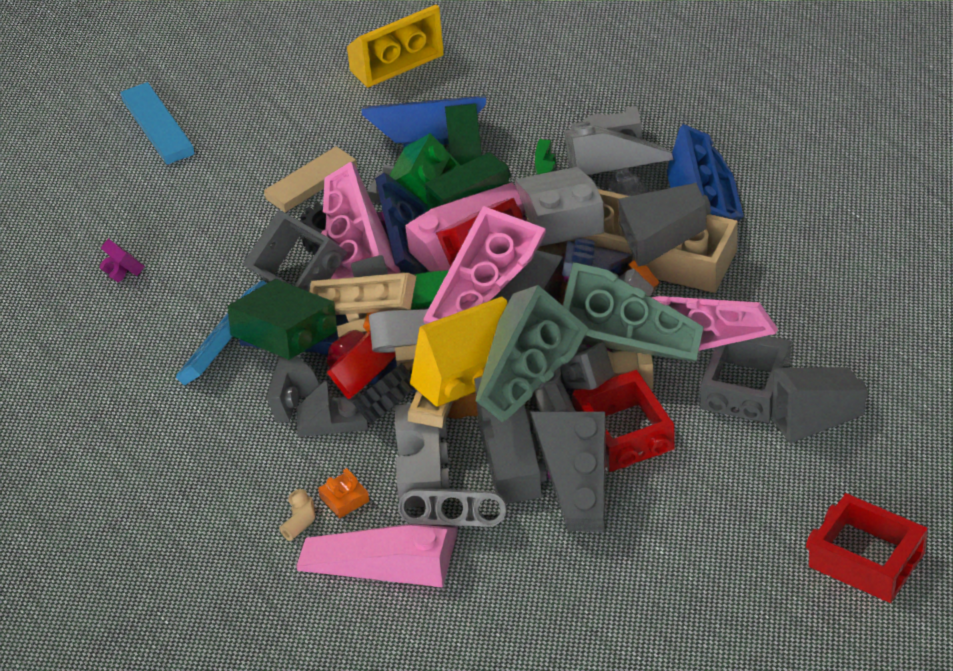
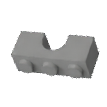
(428, 455)

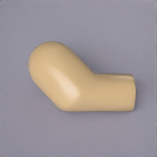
(302, 514)

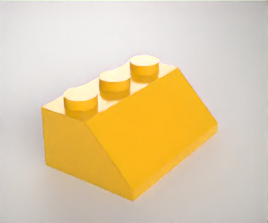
(397, 47)
(455, 352)

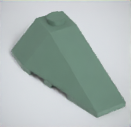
(628, 317)
(526, 350)

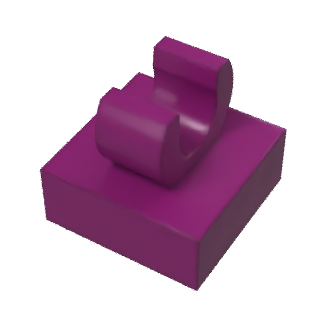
(119, 261)

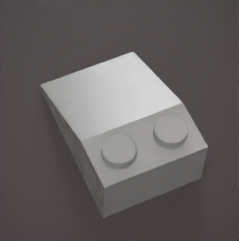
(604, 150)
(562, 203)

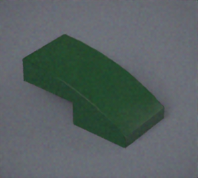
(463, 132)

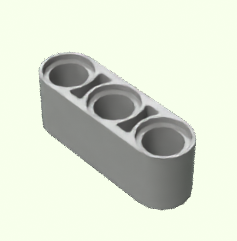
(395, 329)
(434, 511)

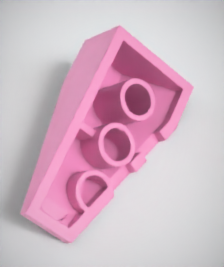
(354, 221)
(422, 231)
(486, 262)
(723, 320)
(391, 553)

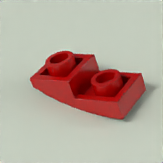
(358, 366)

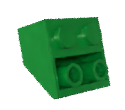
(421, 163)

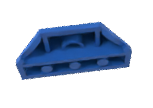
(414, 120)
(702, 164)

